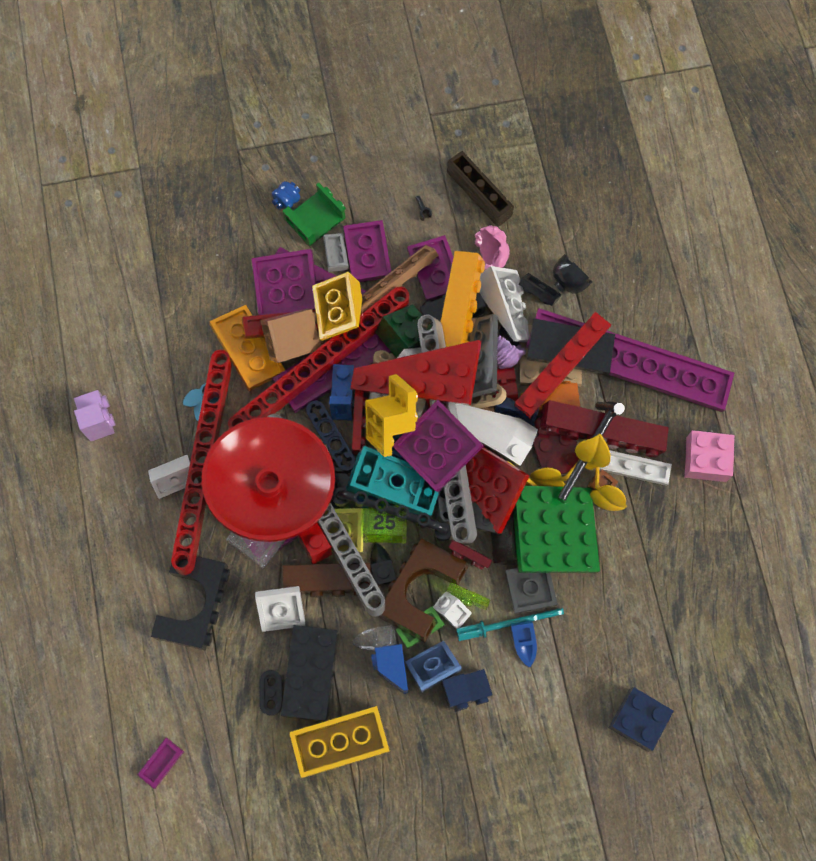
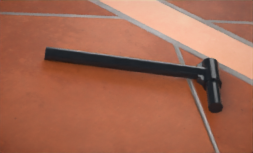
(611, 410)

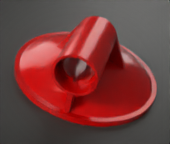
(268, 479)

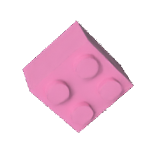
(709, 456)

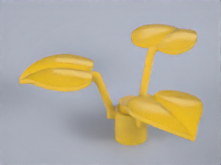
(597, 454)

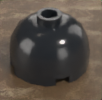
(570, 276)

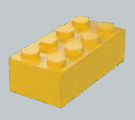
(339, 742)

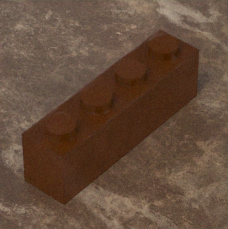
(321, 579)

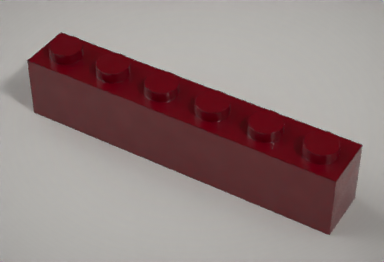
(621, 433)

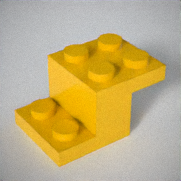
(391, 415)

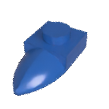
(525, 641)

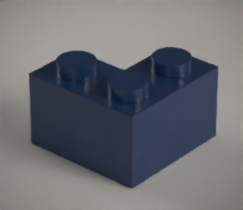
(466, 689)

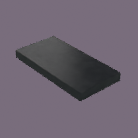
(550, 338)

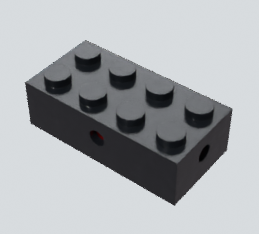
(310, 673)

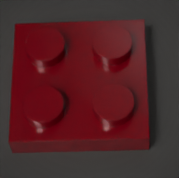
(462, 551)

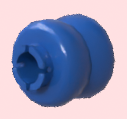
(285, 195)

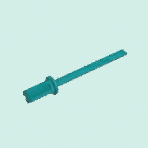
(480, 629)

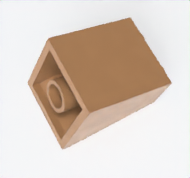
(291, 335)

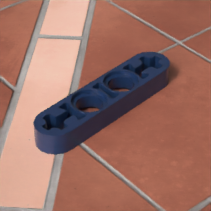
(331, 436)

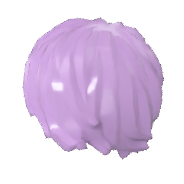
(507, 354)

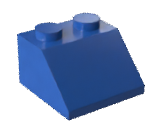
(391, 666)

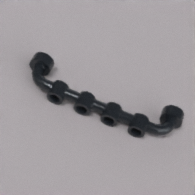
(342, 497)

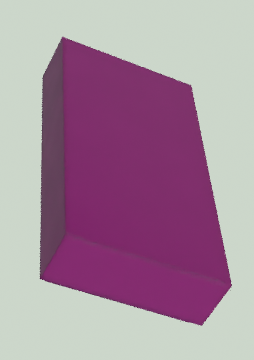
(160, 763)

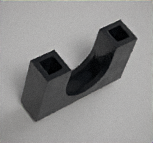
(196, 631)

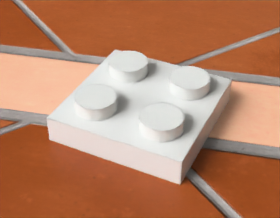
(280, 608)

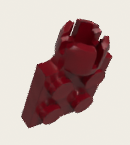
(554, 450)

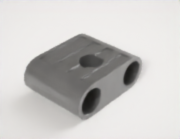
(441, 508)

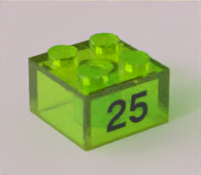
(383, 527)

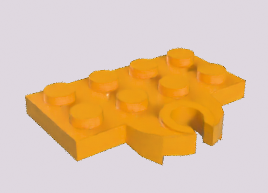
(247, 355)

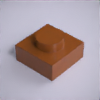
(604, 479)

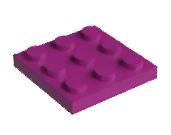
(284, 282)
(438, 446)

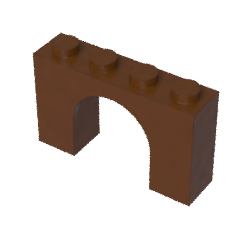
(424, 560)

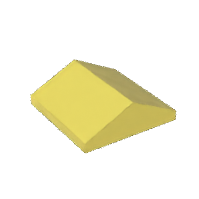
(353, 523)

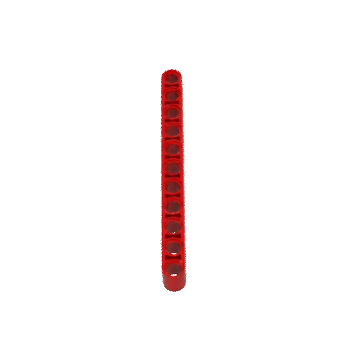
(323, 352)
(195, 469)

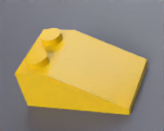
(337, 305)

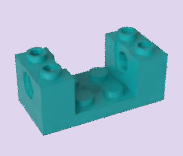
(373, 476)

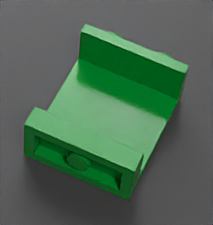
(315, 215)

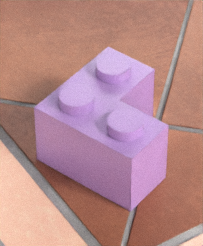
(94, 416)

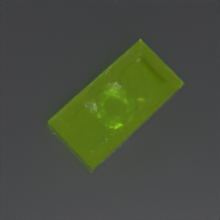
(468, 597)

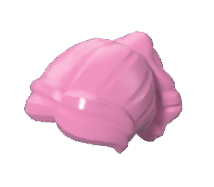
(492, 246)

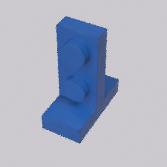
(341, 394)

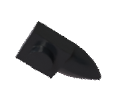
(381, 565)

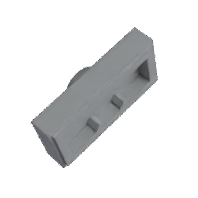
(335, 252)

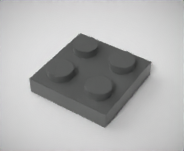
(530, 590)

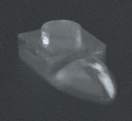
(376, 638)

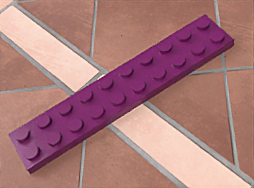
(662, 369)

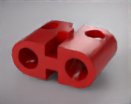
(507, 379)

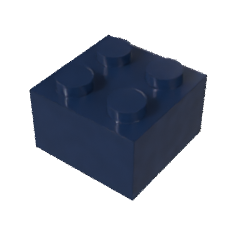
(641, 719)

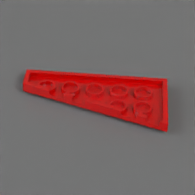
(435, 375)
(495, 486)

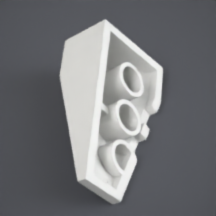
(503, 296)
(499, 432)

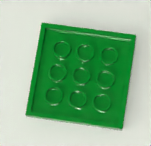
(555, 532)

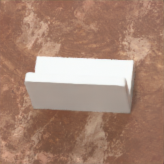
(170, 476)

